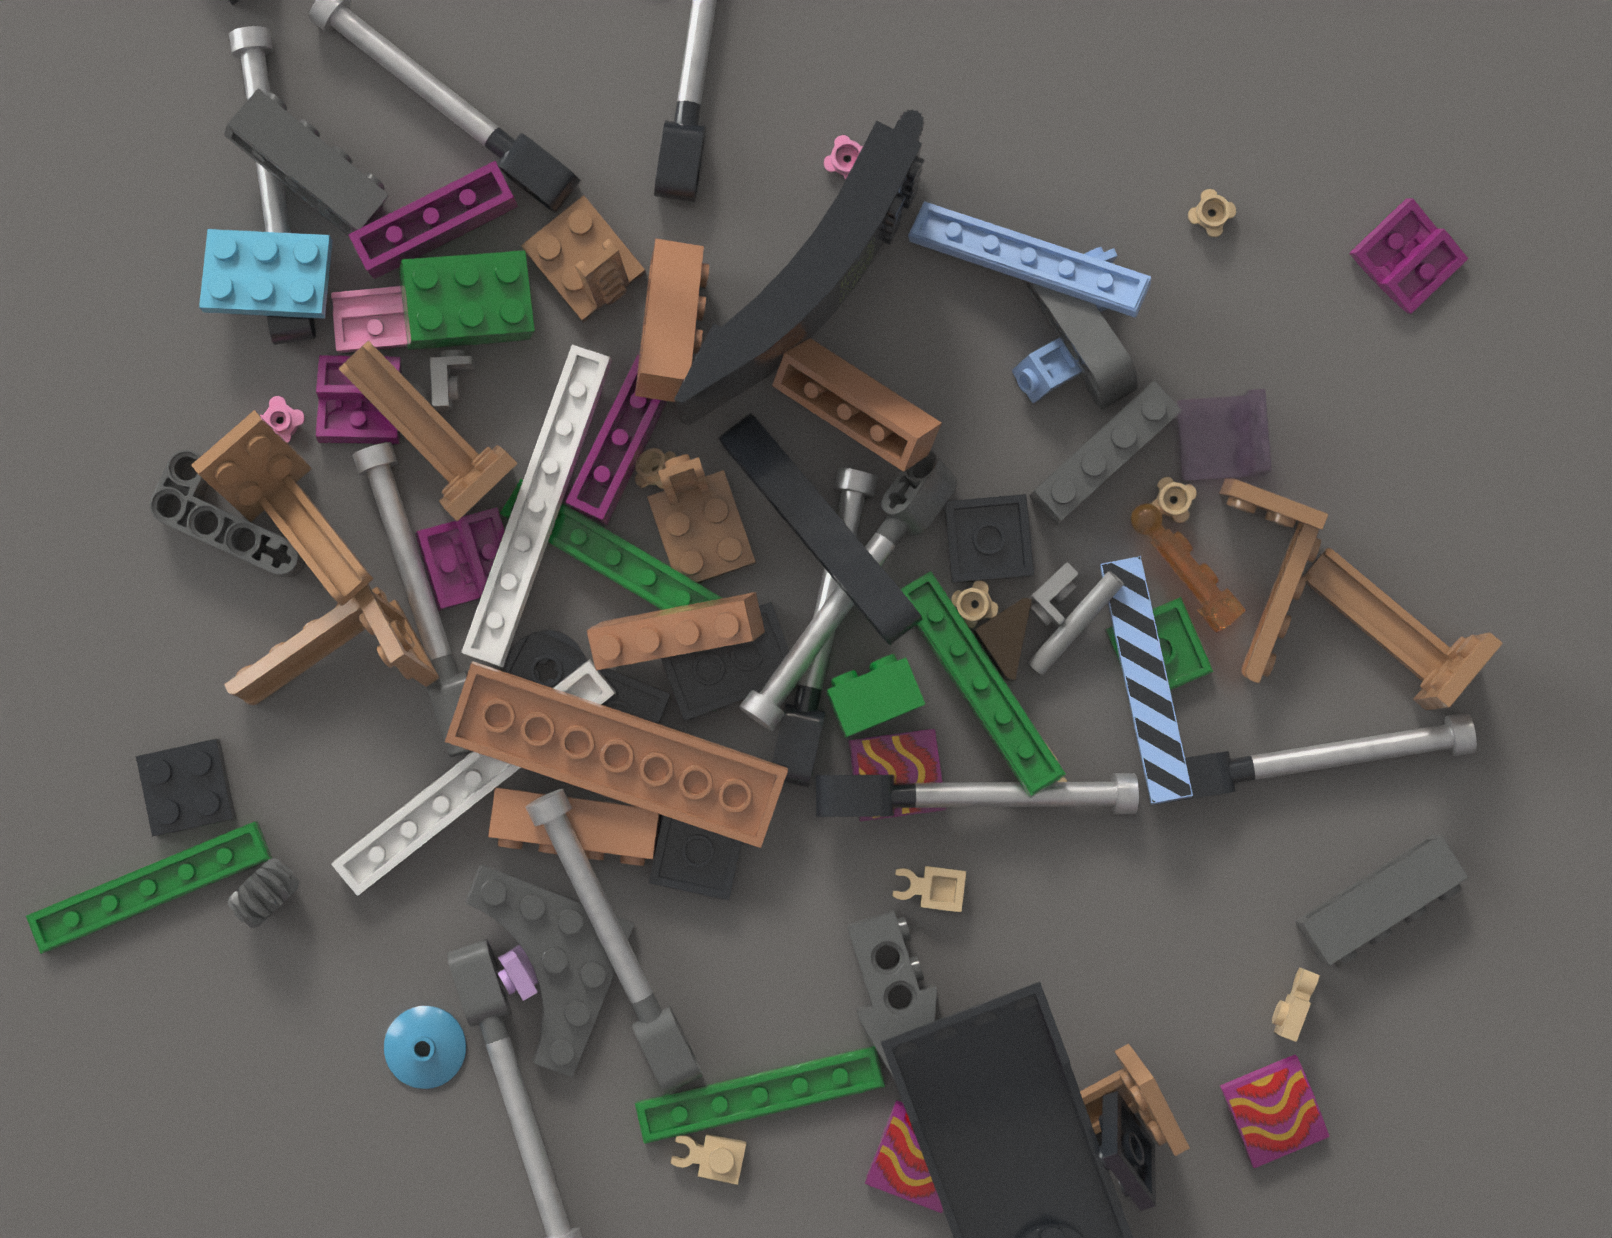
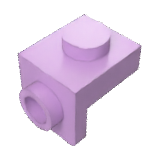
(518, 973)

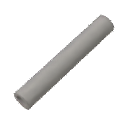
(1075, 623)

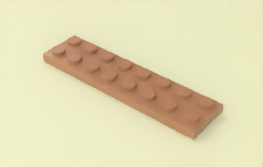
(616, 754)

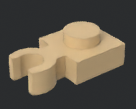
(938, 888)
(1291, 1014)
(718, 1157)

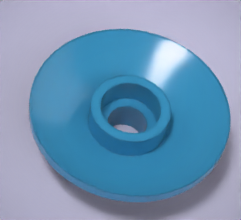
(445, 1041)

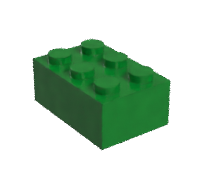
(466, 299)
(875, 696)

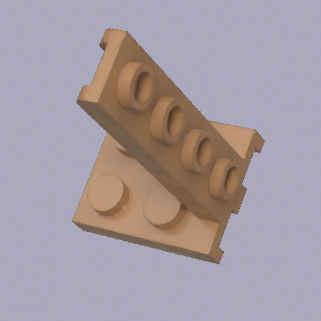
(583, 259)
(467, 472)
(261, 473)
(699, 521)
(1289, 582)
(322, 636)
(1440, 668)
(1141, 1095)

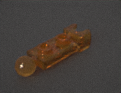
(1218, 607)

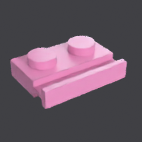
(369, 316)

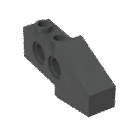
(880, 1017)

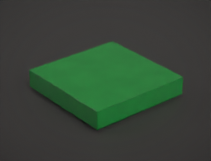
(1179, 644)

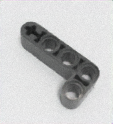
(1092, 343)
(229, 527)

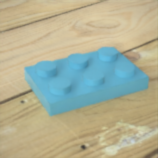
(266, 273)

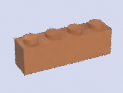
(671, 318)
(856, 404)
(676, 631)
(597, 824)

